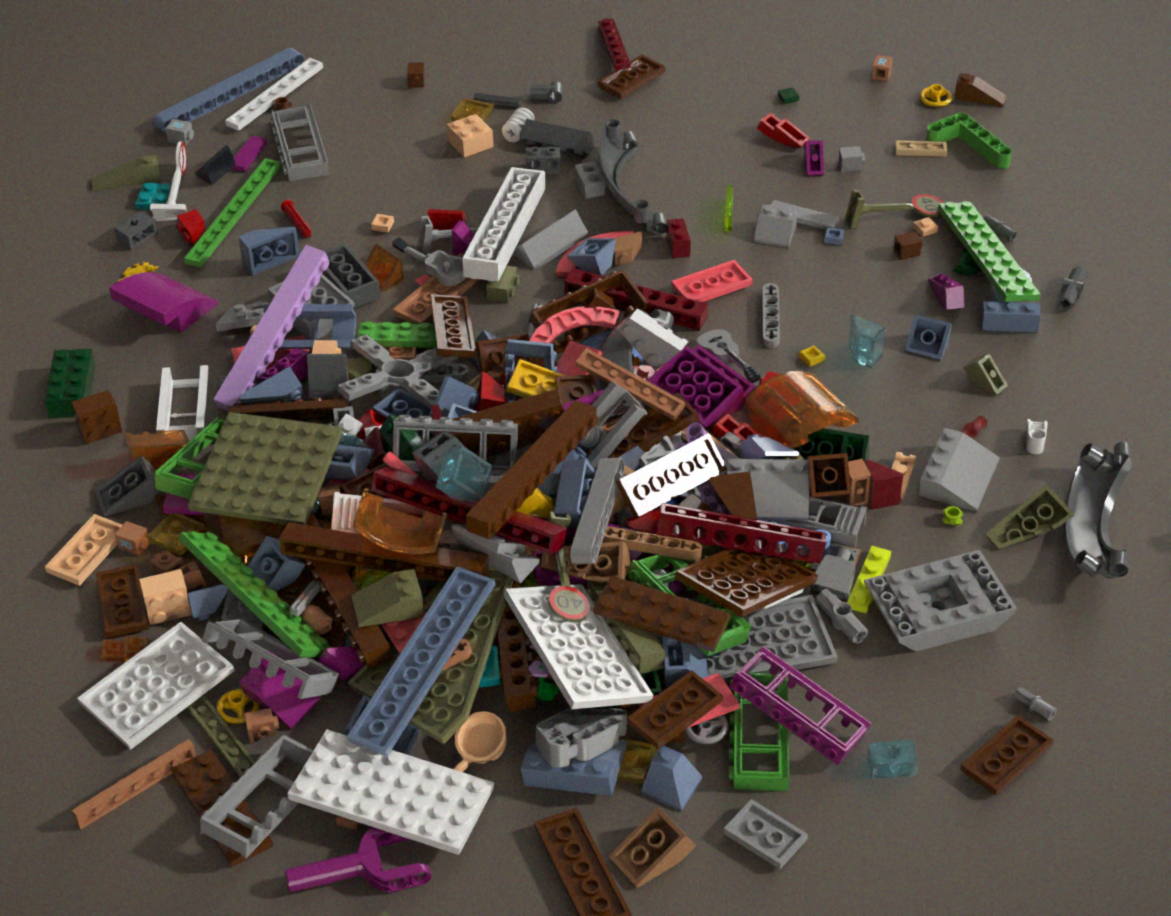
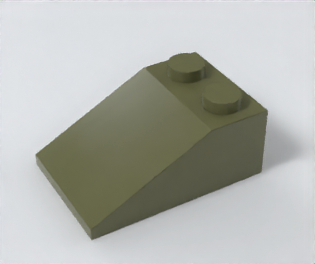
(389, 600)

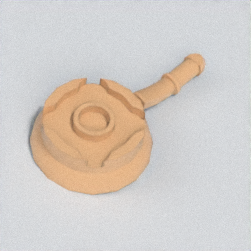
(480, 739)

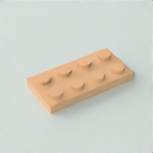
(85, 550)

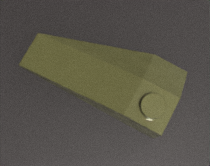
(135, 172)
(1034, 517)

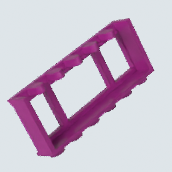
(790, 717)

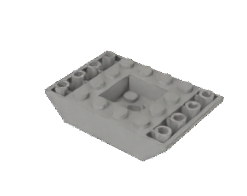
(961, 585)

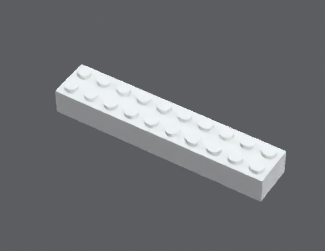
(504, 224)

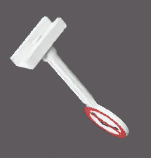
(170, 210)

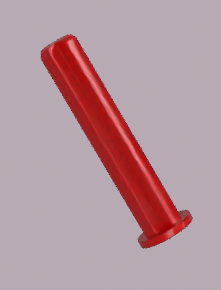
(288, 207)

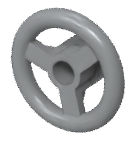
(707, 729)

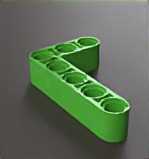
(973, 134)

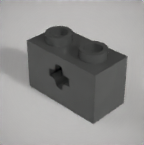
(136, 230)

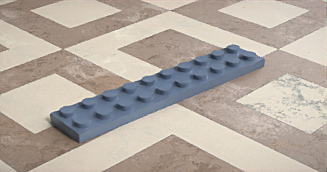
(421, 661)

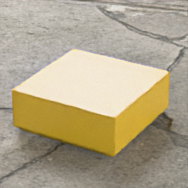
(811, 356)

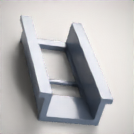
(343, 324)

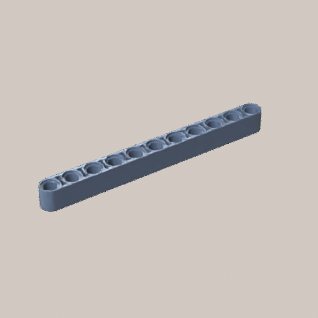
(230, 88)

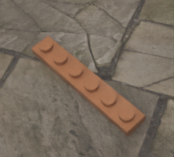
(636, 386)
(132, 785)

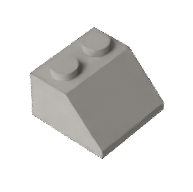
(775, 225)

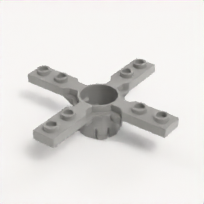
(393, 373)

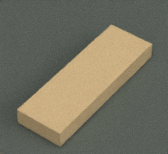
(920, 148)

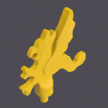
(139, 269)

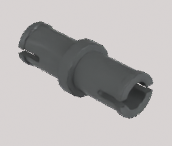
(1000, 228)

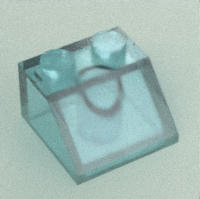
(865, 341)
(463, 474)

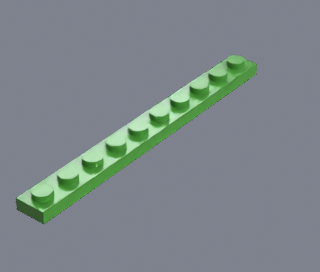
(232, 213)

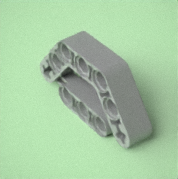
(580, 734)

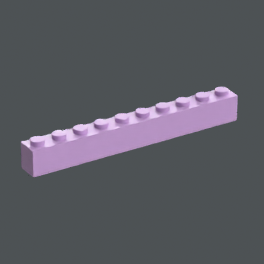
(273, 326)

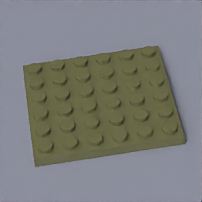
(265, 469)

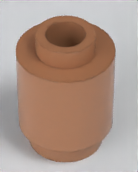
(318, 619)

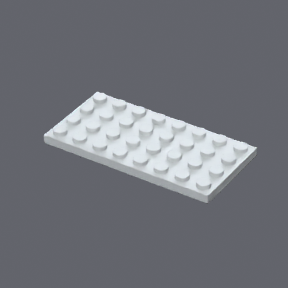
(580, 654)
(392, 792)

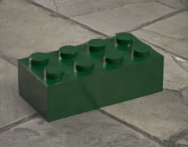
(69, 380)

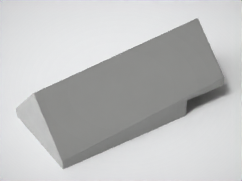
(551, 241)
(503, 554)

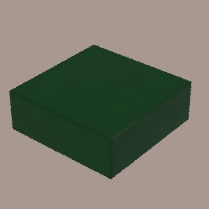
(788, 95)

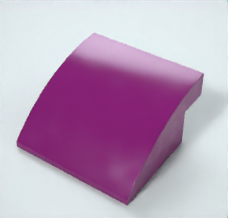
(162, 299)
(704, 383)

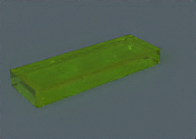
(728, 209)

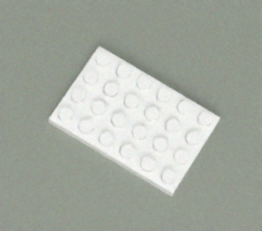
(155, 685)

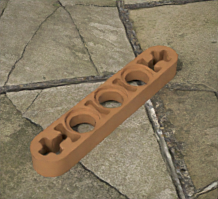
(661, 544)

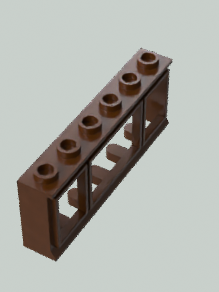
(576, 298)

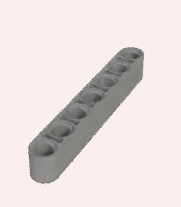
(597, 511)

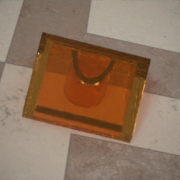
(385, 267)

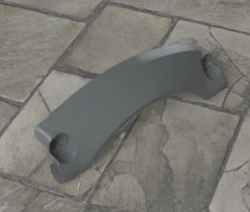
(615, 152)
(619, 351)
(1091, 499)

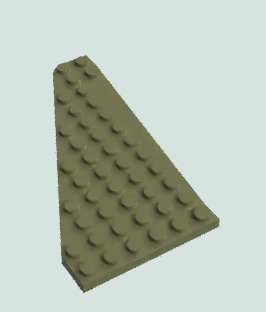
(454, 690)

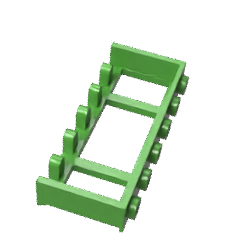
(165, 476)
(641, 573)
(759, 779)

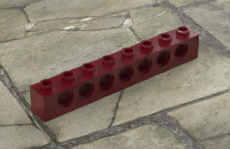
(685, 311)
(734, 525)

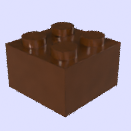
(96, 416)

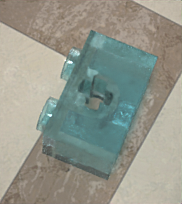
(892, 759)

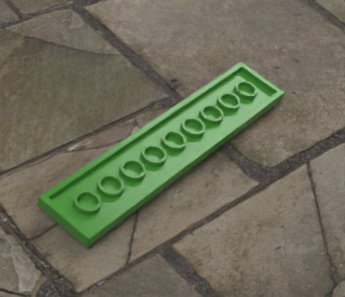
(988, 252)
(254, 594)

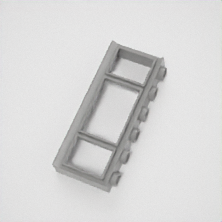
(294, 118)
(446, 424)
(316, 677)
(239, 790)

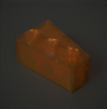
(155, 447)

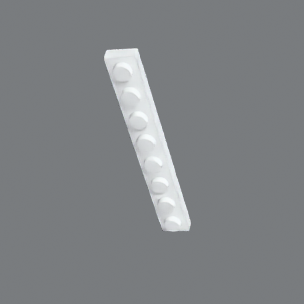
(279, 89)

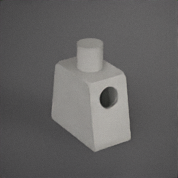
(836, 574)

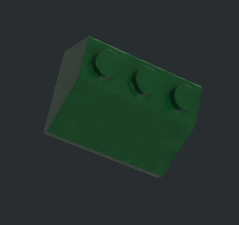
(409, 440)

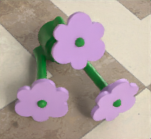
(546, 686)

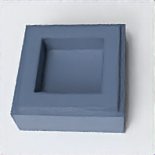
(834, 236)

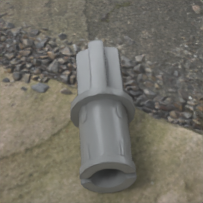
(1035, 703)

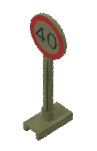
(922, 204)
(564, 600)

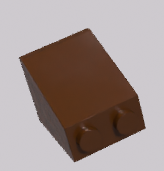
(829, 475)
(734, 494)

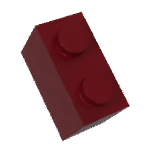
(678, 238)

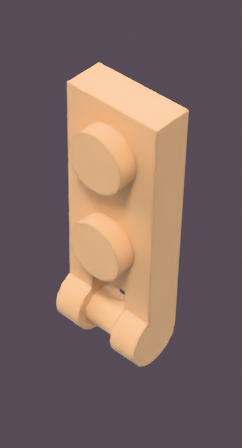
(905, 469)

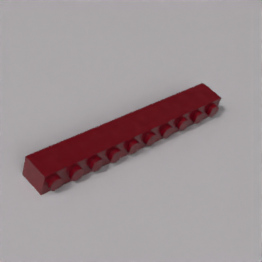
(426, 496)

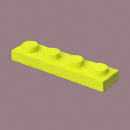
(874, 565)

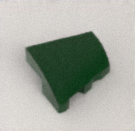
(966, 264)

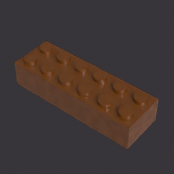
(531, 414)

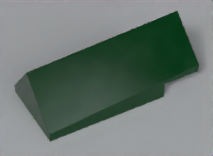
(835, 442)

